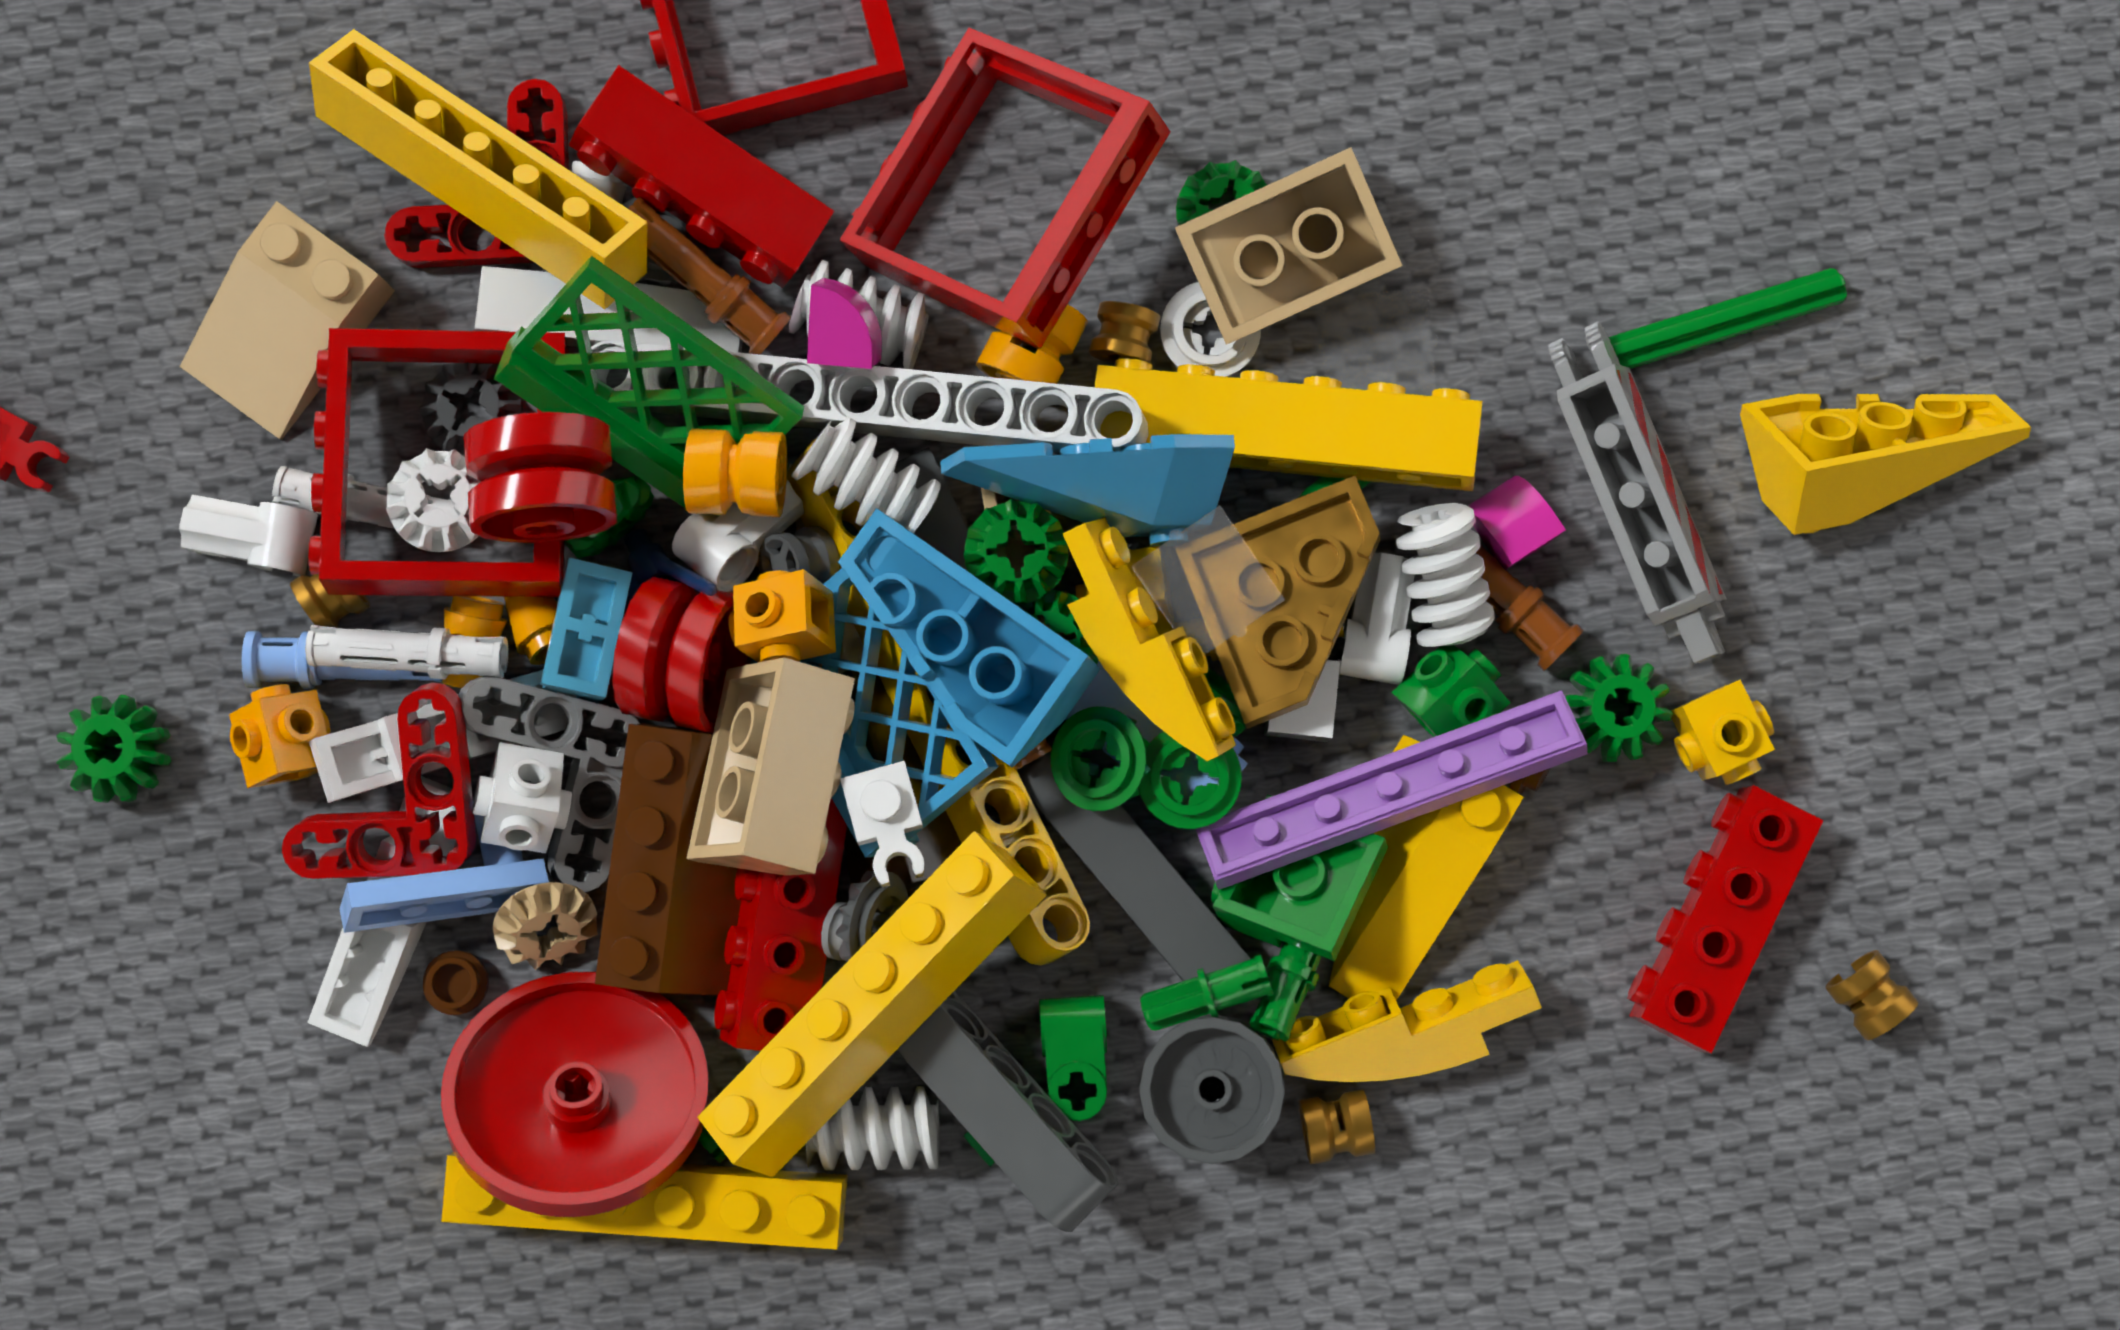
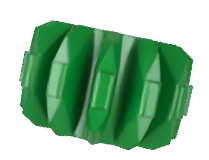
(1633, 693)
(87, 744)

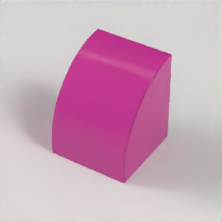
(842, 327)
(1515, 521)

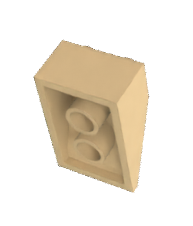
(1288, 246)
(277, 314)

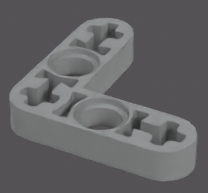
(587, 766)

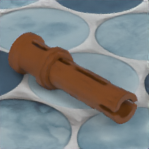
(725, 296)
(1526, 614)

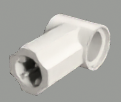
(261, 535)
(728, 545)
(1377, 631)

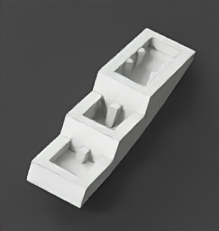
(518, 296)
(371, 755)
(373, 961)

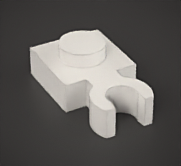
(883, 811)

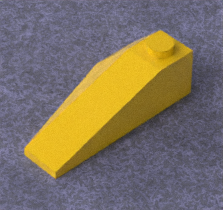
(1846, 463)
(1418, 888)

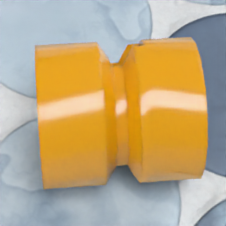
(1007, 360)
(727, 472)

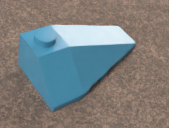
(1137, 489)
(980, 654)

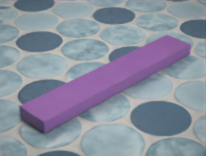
(1392, 789)

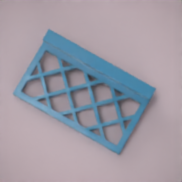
(854, 754)

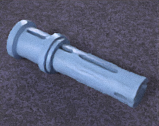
(285, 661)

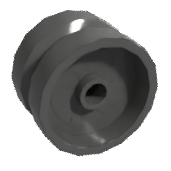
(1234, 1121)

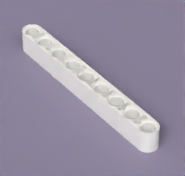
(896, 396)

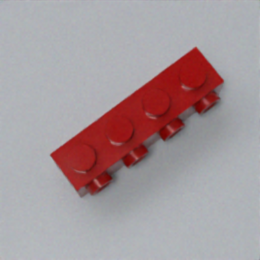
(699, 178)
(1724, 917)
(777, 945)

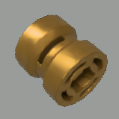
(1872, 996)
(1322, 1129)

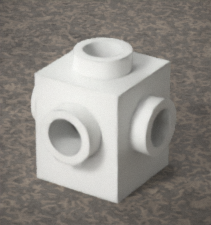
(519, 811)

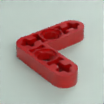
(431, 251)
(408, 828)

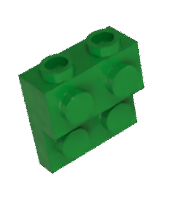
(1304, 901)

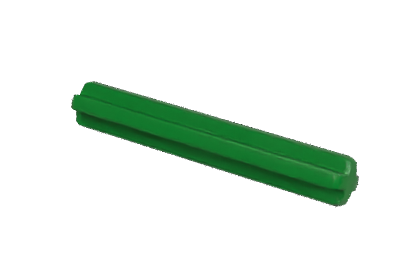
(1729, 318)

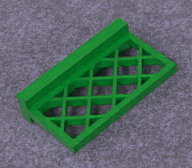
(637, 439)

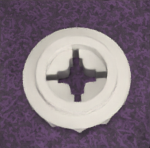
(1185, 347)
(406, 499)

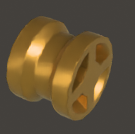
(1124, 332)
(324, 608)

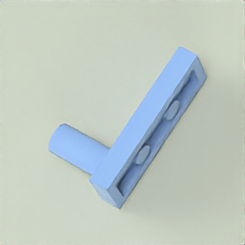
(442, 893)

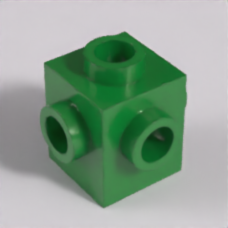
(1451, 690)

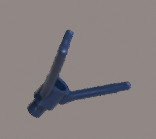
(650, 561)

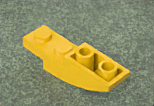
(1154, 671)
(1383, 1042)

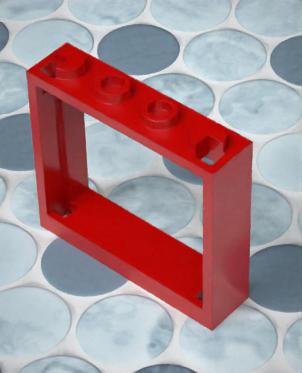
(884, 77)
(1080, 224)
(329, 488)

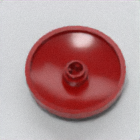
(574, 1095)

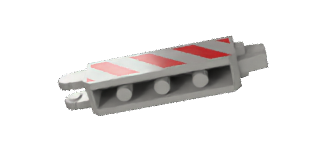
(1640, 495)

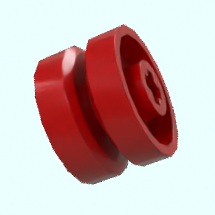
(540, 477)
(674, 654)

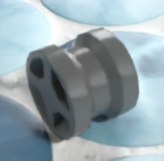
(806, 549)

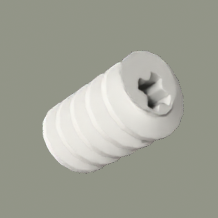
(900, 326)
(867, 478)
(1449, 574)
(880, 1131)

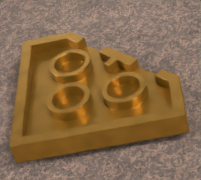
(1316, 559)

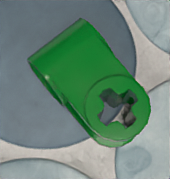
(1075, 1042)

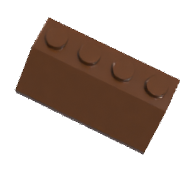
(662, 911)

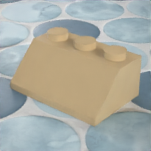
(772, 768)

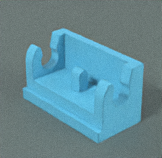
(585, 630)

